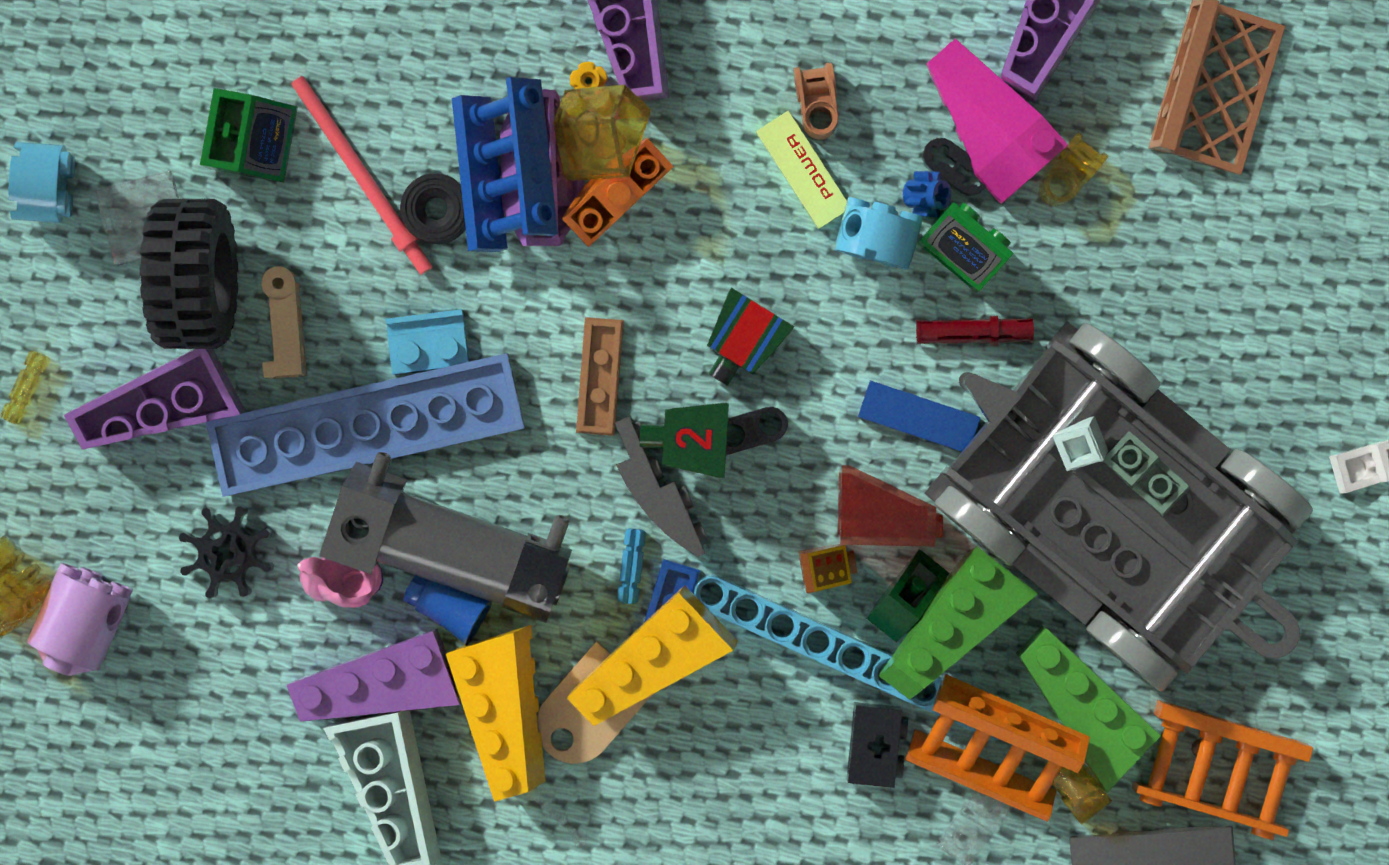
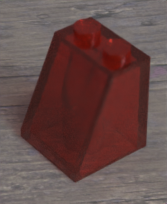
(882, 514)

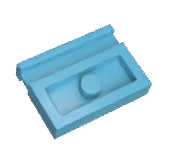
(427, 341)

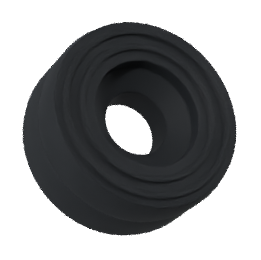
(414, 203)

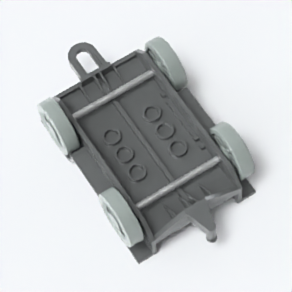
(1136, 579)

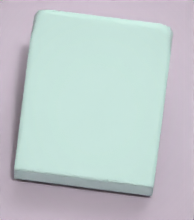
(1081, 444)

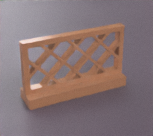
(1184, 81)

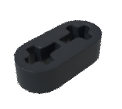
(948, 173)

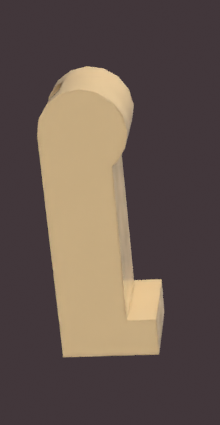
(286, 325)

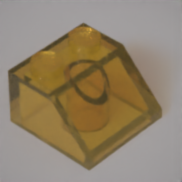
(599, 131)

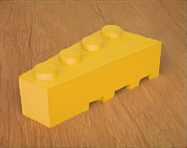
(660, 652)
(502, 709)

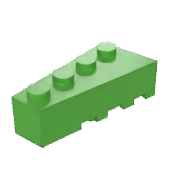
(962, 613)
(1088, 706)

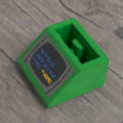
(248, 135)
(966, 246)

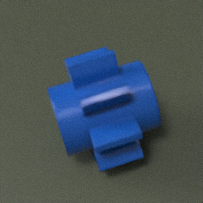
(927, 193)

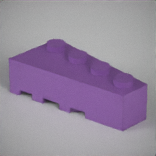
(166, 398)

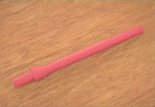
(401, 236)

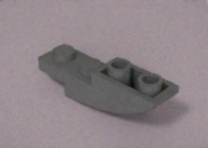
(665, 504)

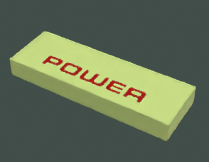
(803, 169)

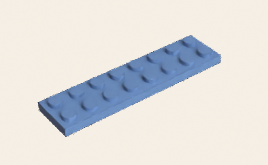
(359, 422)

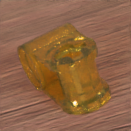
(1073, 165)
(1081, 793)

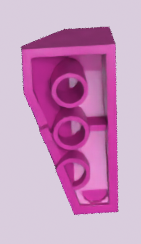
(998, 127)

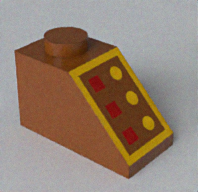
(826, 567)

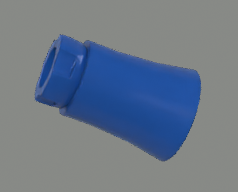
(448, 607)

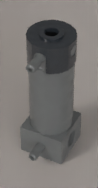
(390, 527)

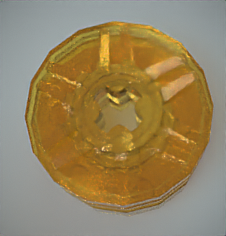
(17, 593)

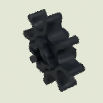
(208, 548)

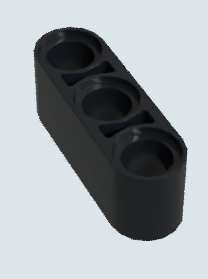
(752, 434)

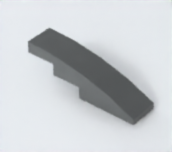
(1156, 847)

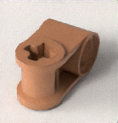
(817, 93)

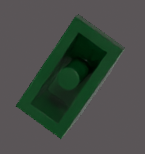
(908, 596)

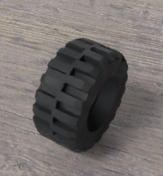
(189, 273)

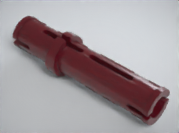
(975, 331)

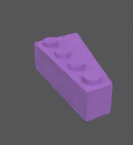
(1042, 41)
(633, 44)
(388, 680)

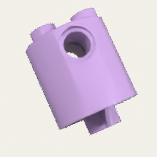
(78, 620)

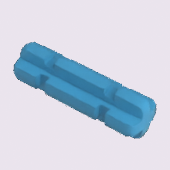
(631, 566)

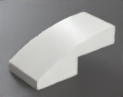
(1361, 466)

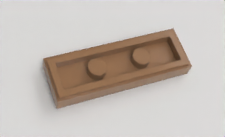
(599, 376)

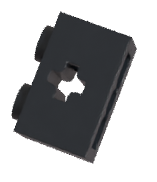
(864, 765)

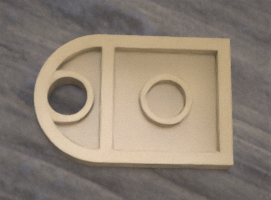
(560, 713)

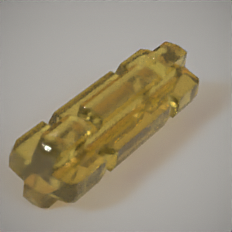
(25, 387)

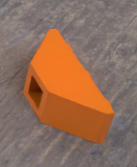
(606, 200)

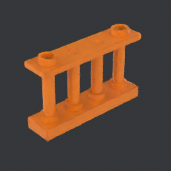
(1009, 723)
(1248, 742)

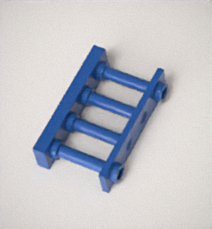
(480, 167)

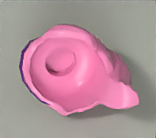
(338, 583)

